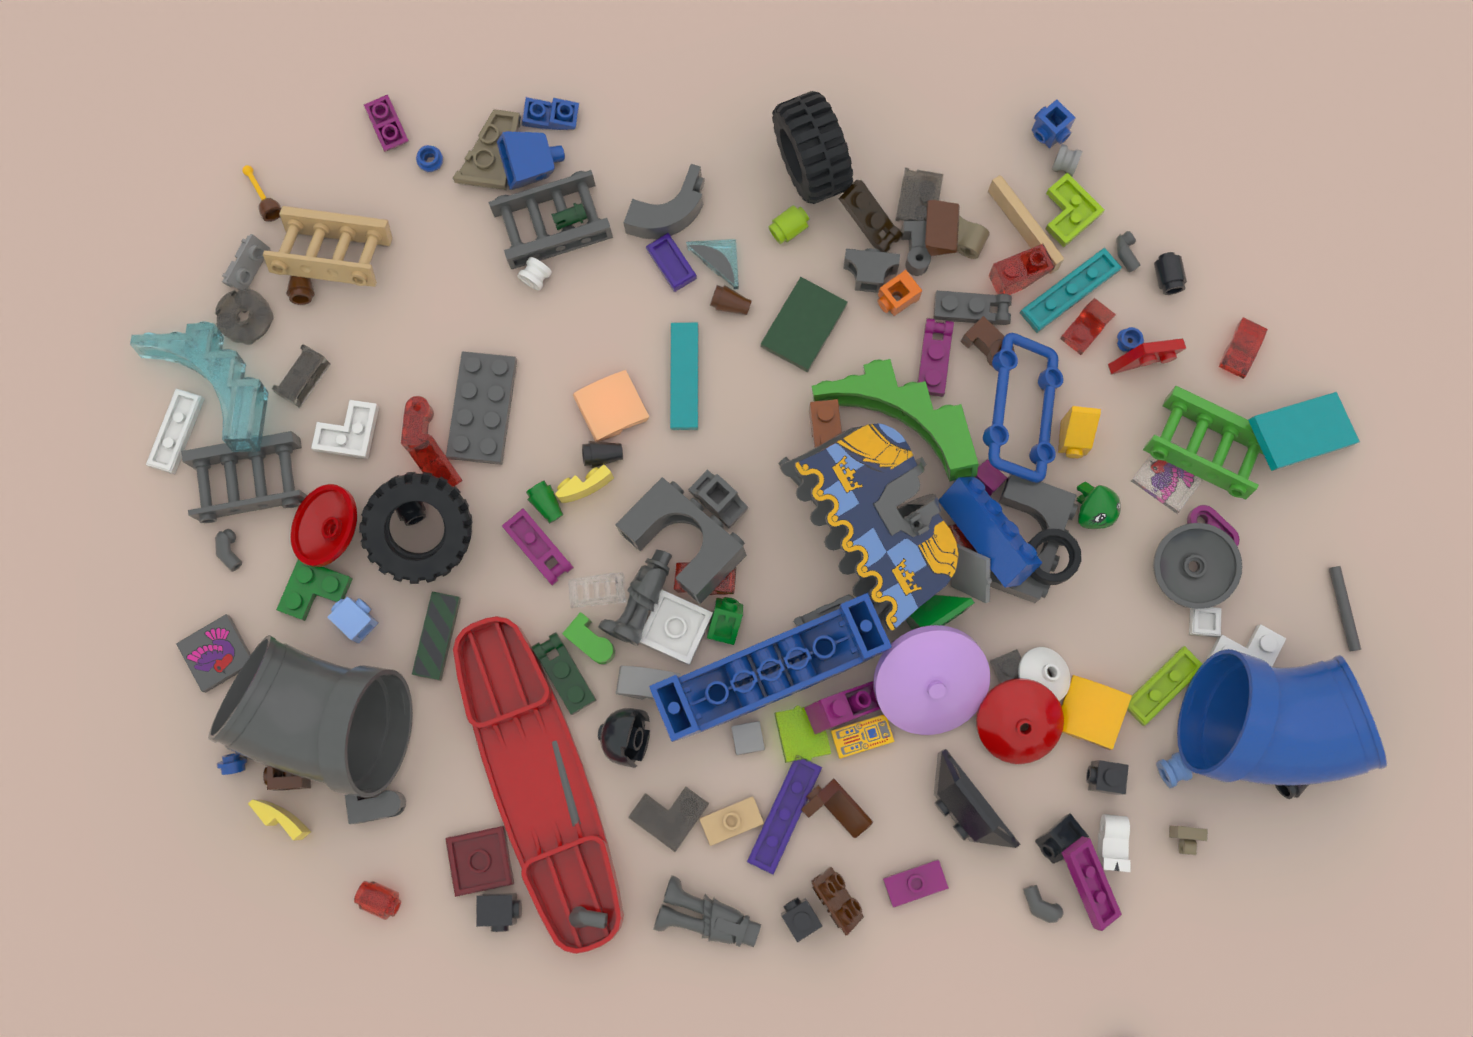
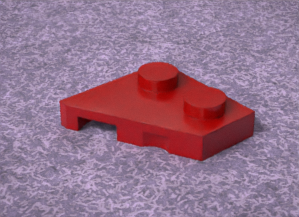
(1148, 354)

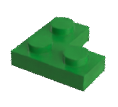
(306, 584)

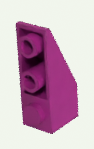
(842, 707)

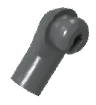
(223, 549)

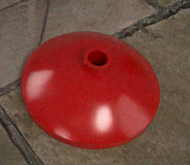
(324, 525)
(1008, 708)

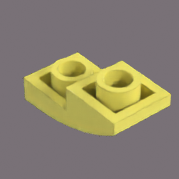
(575, 489)

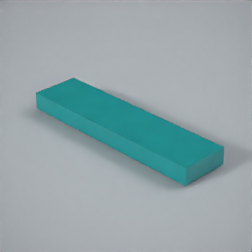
(1070, 290)
(684, 376)

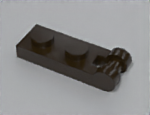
(870, 216)

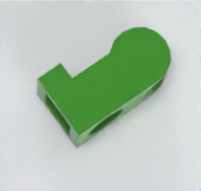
(596, 647)

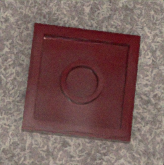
(479, 861)

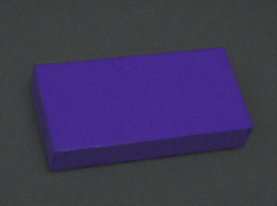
(671, 262)

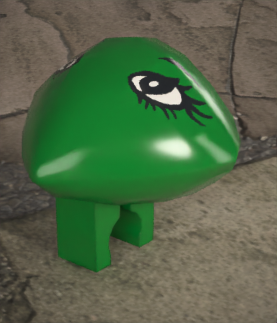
(1099, 506)

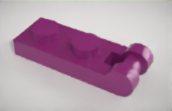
(935, 356)
(536, 545)

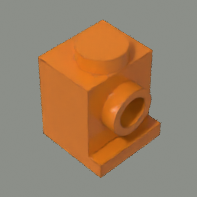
(903, 286)

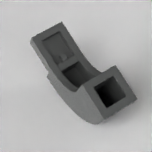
(655, 221)

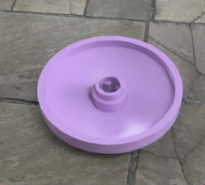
(931, 680)

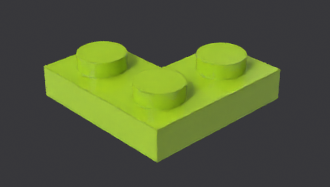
(1078, 210)

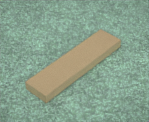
(1022, 219)

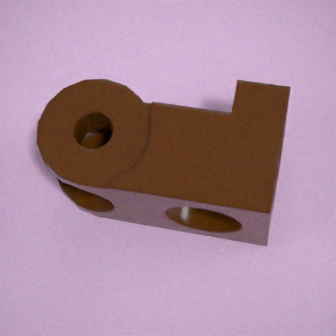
(985, 338)

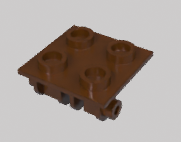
(844, 909)

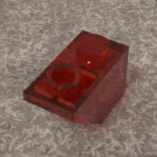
(1020, 270)

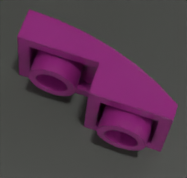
(386, 123)

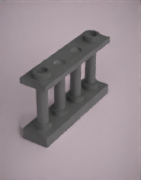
(547, 245)
(202, 459)

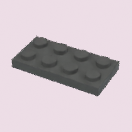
(481, 408)

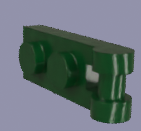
(564, 674)

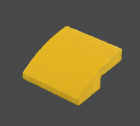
(1094, 712)

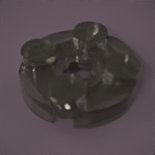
(242, 301)

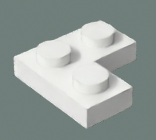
(354, 437)
(1262, 644)

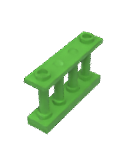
(1218, 419)

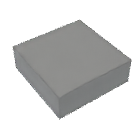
(748, 738)

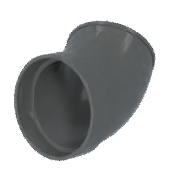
(317, 718)

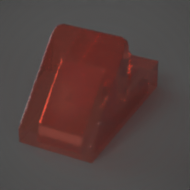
(1087, 326)
(432, 459)

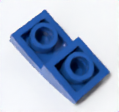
(550, 115)

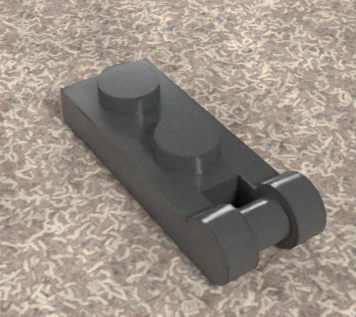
(972, 307)

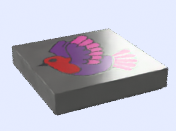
(214, 653)

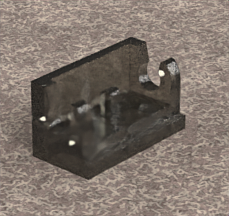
(302, 376)

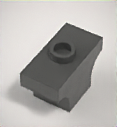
(870, 267)
(718, 498)

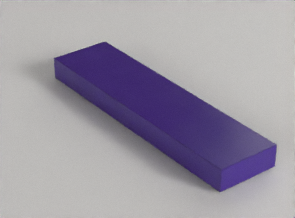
(784, 815)

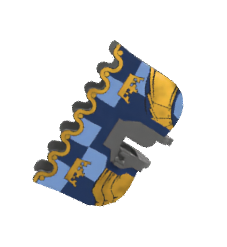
(857, 485)

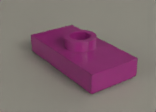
(915, 883)

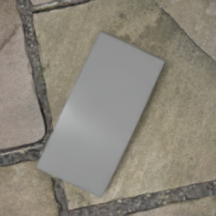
(635, 681)

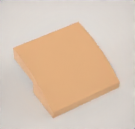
(610, 406)

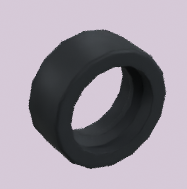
(1073, 549)

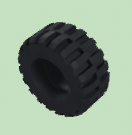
(812, 147)
(406, 564)

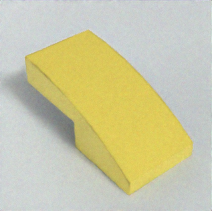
(273, 814)

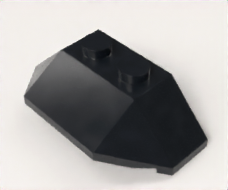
(967, 806)

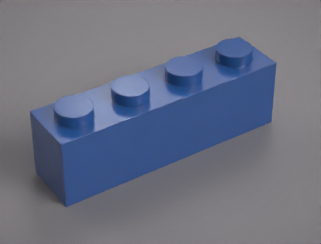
(990, 531)

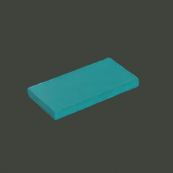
(1303, 431)

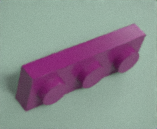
(1091, 883)

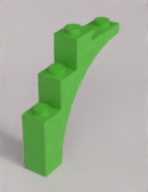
(911, 404)

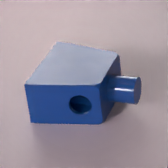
(527, 157)

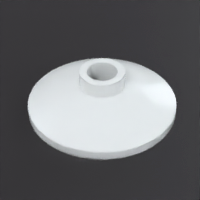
(1035, 665)

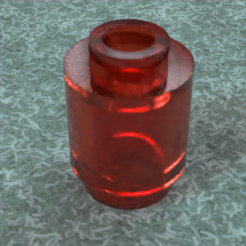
(377, 899)

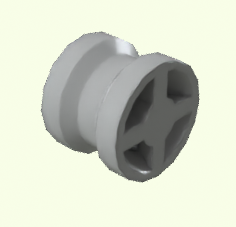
(1067, 160)

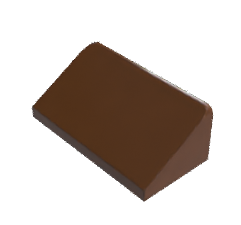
(942, 227)

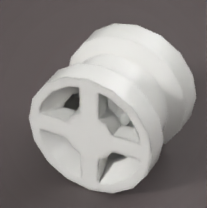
(534, 273)

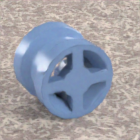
(1173, 770)

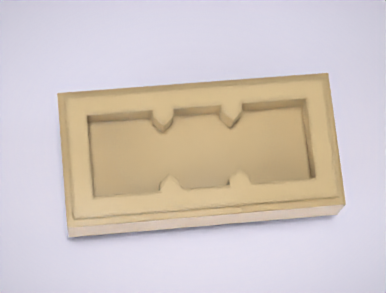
(731, 821)

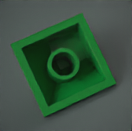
(939, 611)

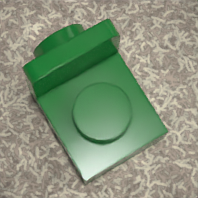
(725, 620)

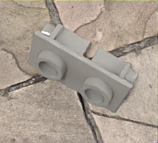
(247, 263)

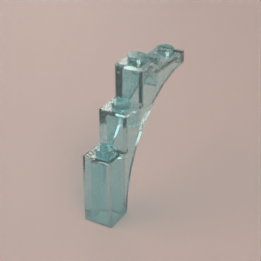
(241, 398)

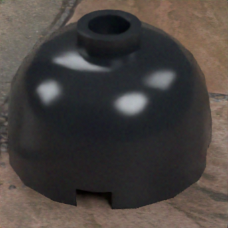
(625, 736)

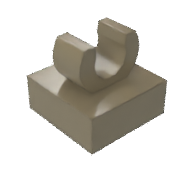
(1188, 838)

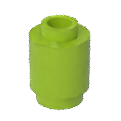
(789, 224)

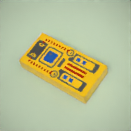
(862, 736)

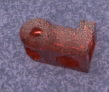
(416, 421)

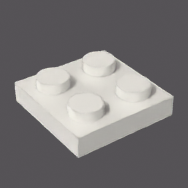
(675, 627)

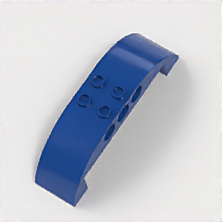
(771, 669)

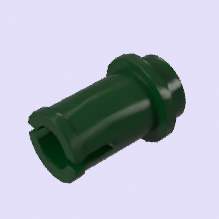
(569, 216)

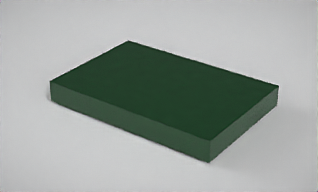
(804, 324)

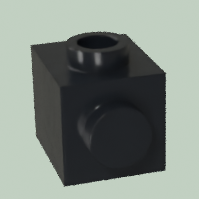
(1107, 777)
(498, 911)
(800, 918)

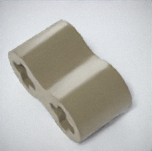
(971, 238)

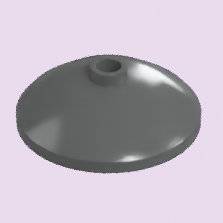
(1217, 563)

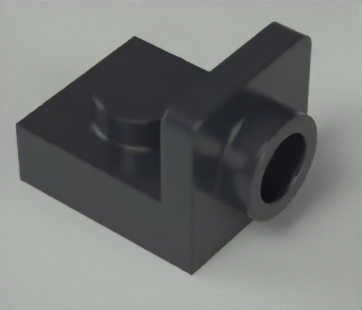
(1060, 838)

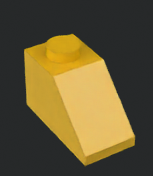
(1078, 431)

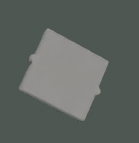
(972, 574)

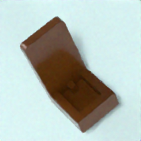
(840, 805)

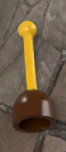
(268, 208)

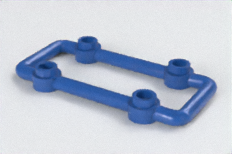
(997, 434)

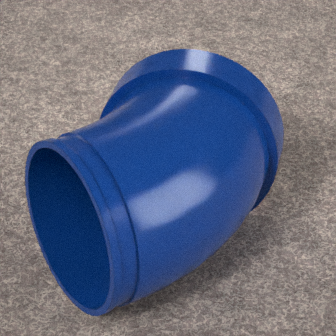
(1277, 722)

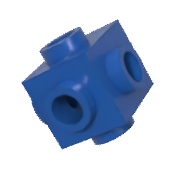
(1053, 124)

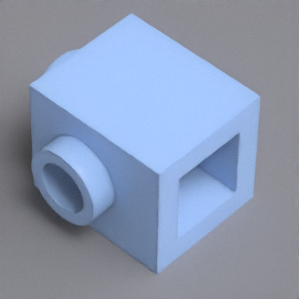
(353, 618)

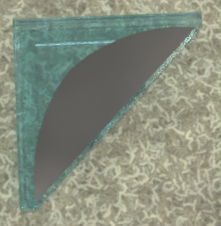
(719, 257)

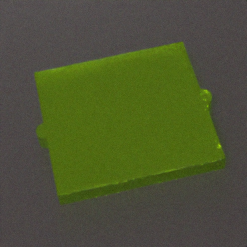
(798, 737)

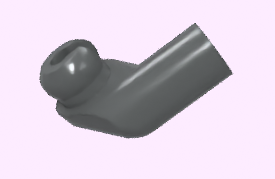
(1124, 251)
(1041, 909)
(585, 918)

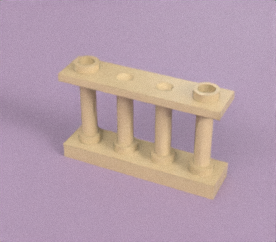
(334, 226)

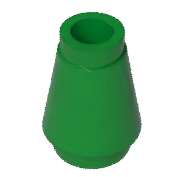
(545, 501)

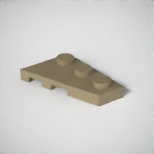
(483, 163)

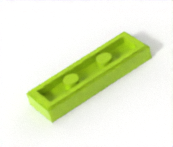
(1163, 686)

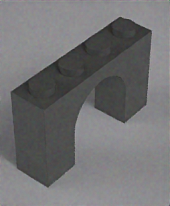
(666, 506)
(1052, 510)

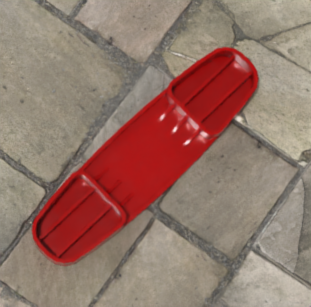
(514, 729)

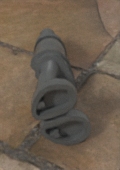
(643, 595)
(719, 920)

